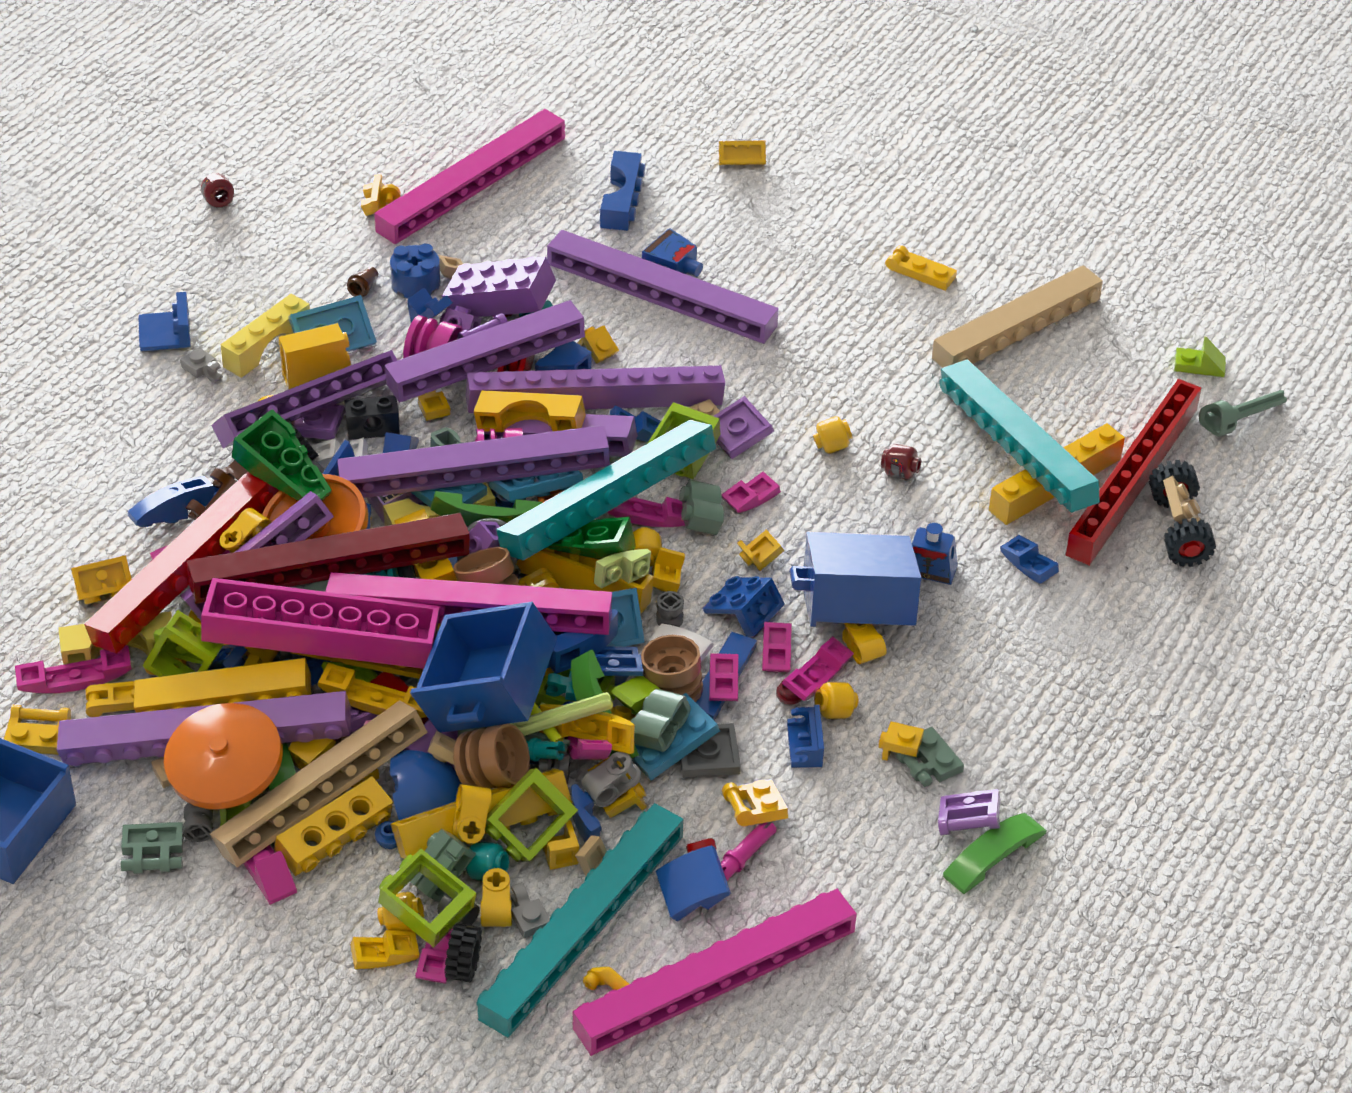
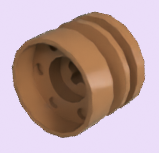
(487, 566)
(673, 665)
(491, 756)

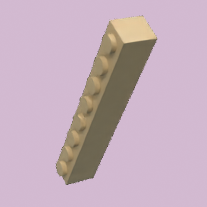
(1018, 318)
(318, 783)

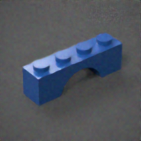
(618, 207)

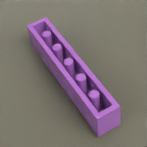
(619, 430)
(291, 526)

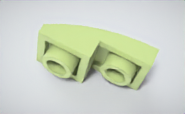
(623, 565)

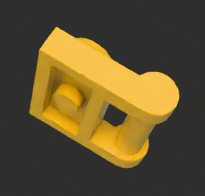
(35, 737)
(763, 798)

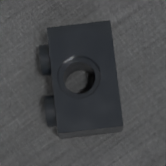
(371, 417)

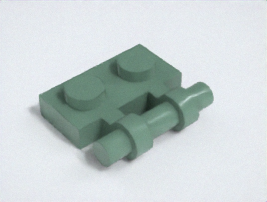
(936, 757)
(152, 839)

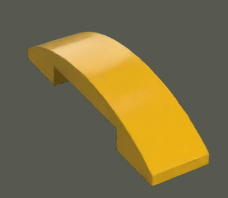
(363, 694)
(599, 727)

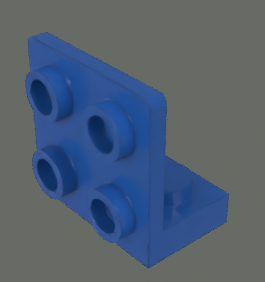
(166, 329)
(750, 599)

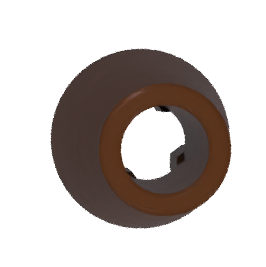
(362, 282)

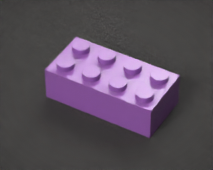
(501, 286)

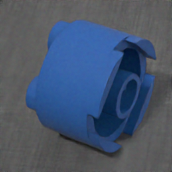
(414, 269)

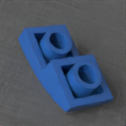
(584, 820)

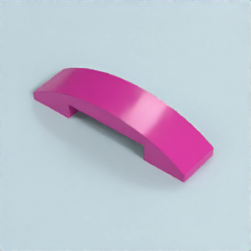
(651, 513)
(818, 669)
(73, 676)
(588, 749)

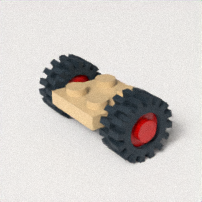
(1192, 537)

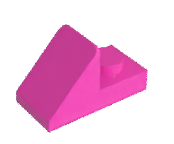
(271, 874)

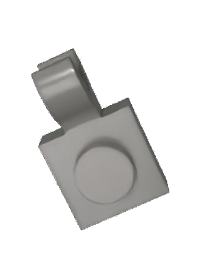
(201, 363)
(527, 915)

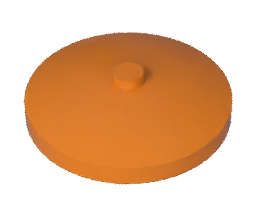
(344, 503)
(223, 756)

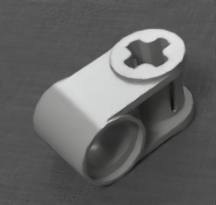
(609, 780)

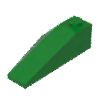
(277, 457)
(598, 538)

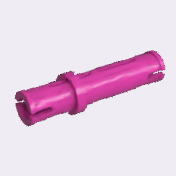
(735, 859)

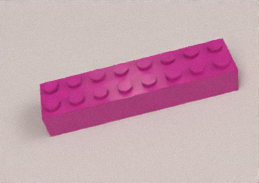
(319, 623)

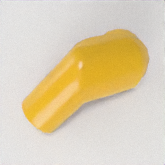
(603, 976)

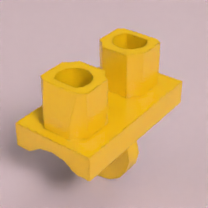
(378, 195)

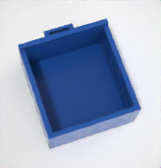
(859, 579)
(485, 667)
(33, 804)

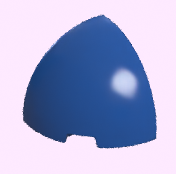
(421, 783)

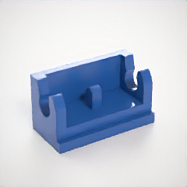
(806, 737)

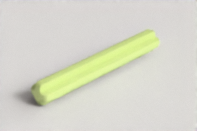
(565, 713)

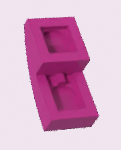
(752, 494)
(776, 647)
(723, 677)
(432, 961)

